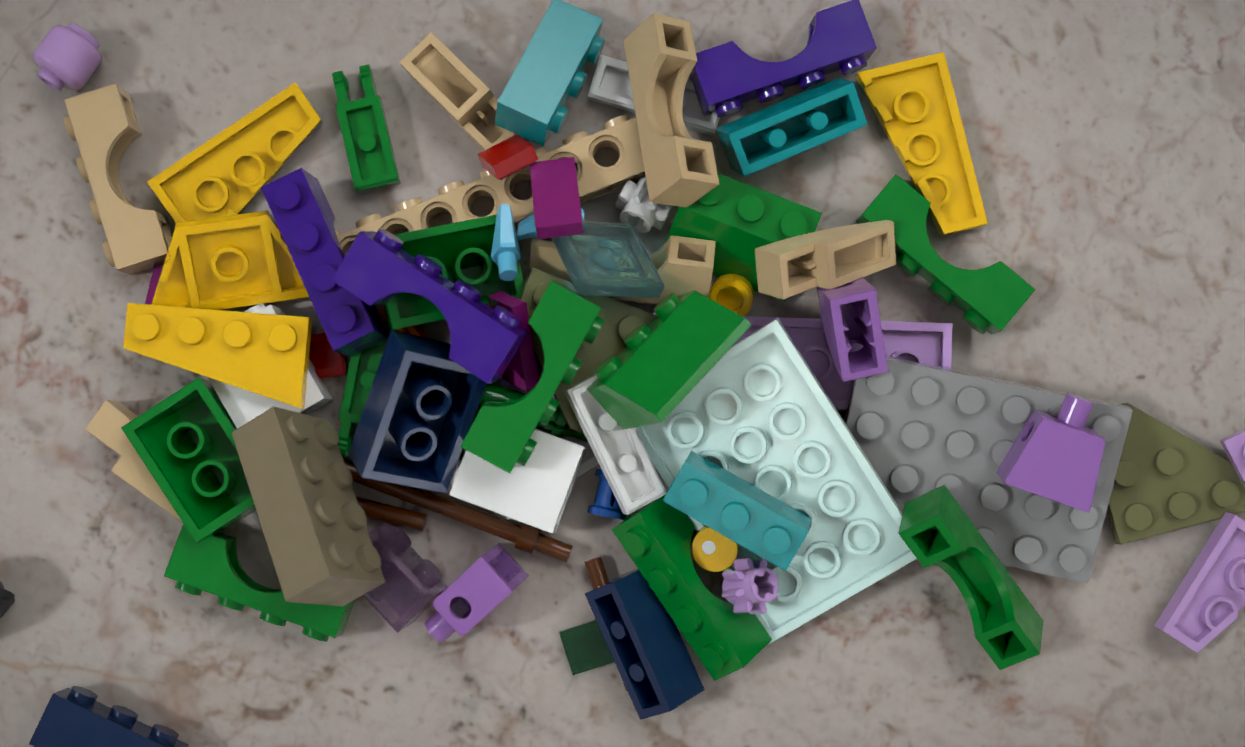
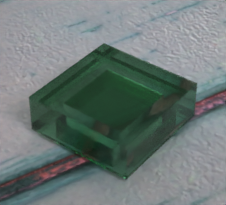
(585, 647)

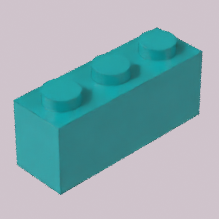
(550, 72)
(792, 126)
(738, 510)

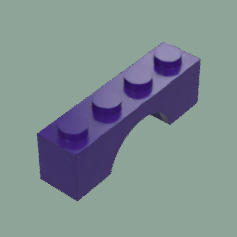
(836, 41)
(311, 239)
(480, 336)

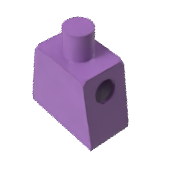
(849, 317)
(1057, 455)
(483, 586)

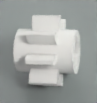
(638, 209)

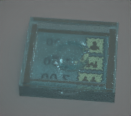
(609, 261)

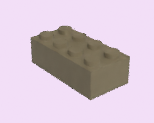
(308, 508)

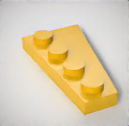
(927, 132)
(238, 161)
(238, 348)

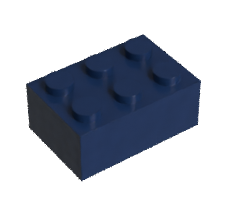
(415, 415)

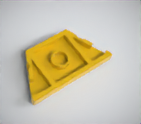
(228, 264)

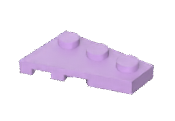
(1210, 590)

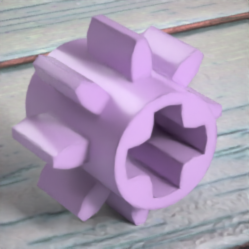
(750, 586)

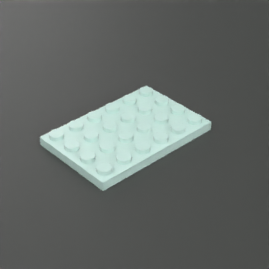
(779, 431)

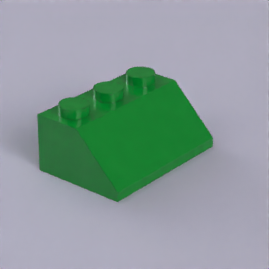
(739, 222)
(464, 255)
(665, 359)
(194, 458)

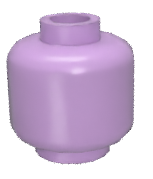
(67, 57)

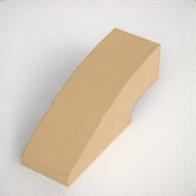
(456, 91)
(824, 258)
(107, 428)

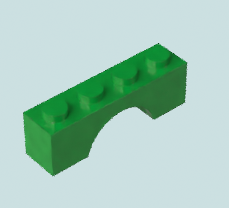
(986, 294)
(504, 428)
(659, 545)
(216, 569)
(1000, 612)

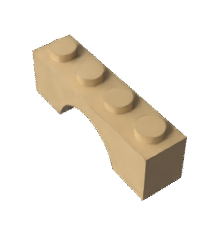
(659, 64)
(104, 129)
(681, 262)

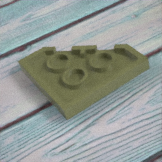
(618, 324)
(1168, 482)

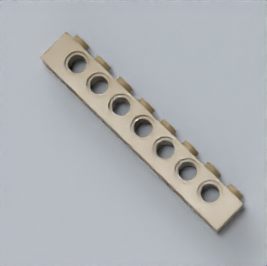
(457, 198)

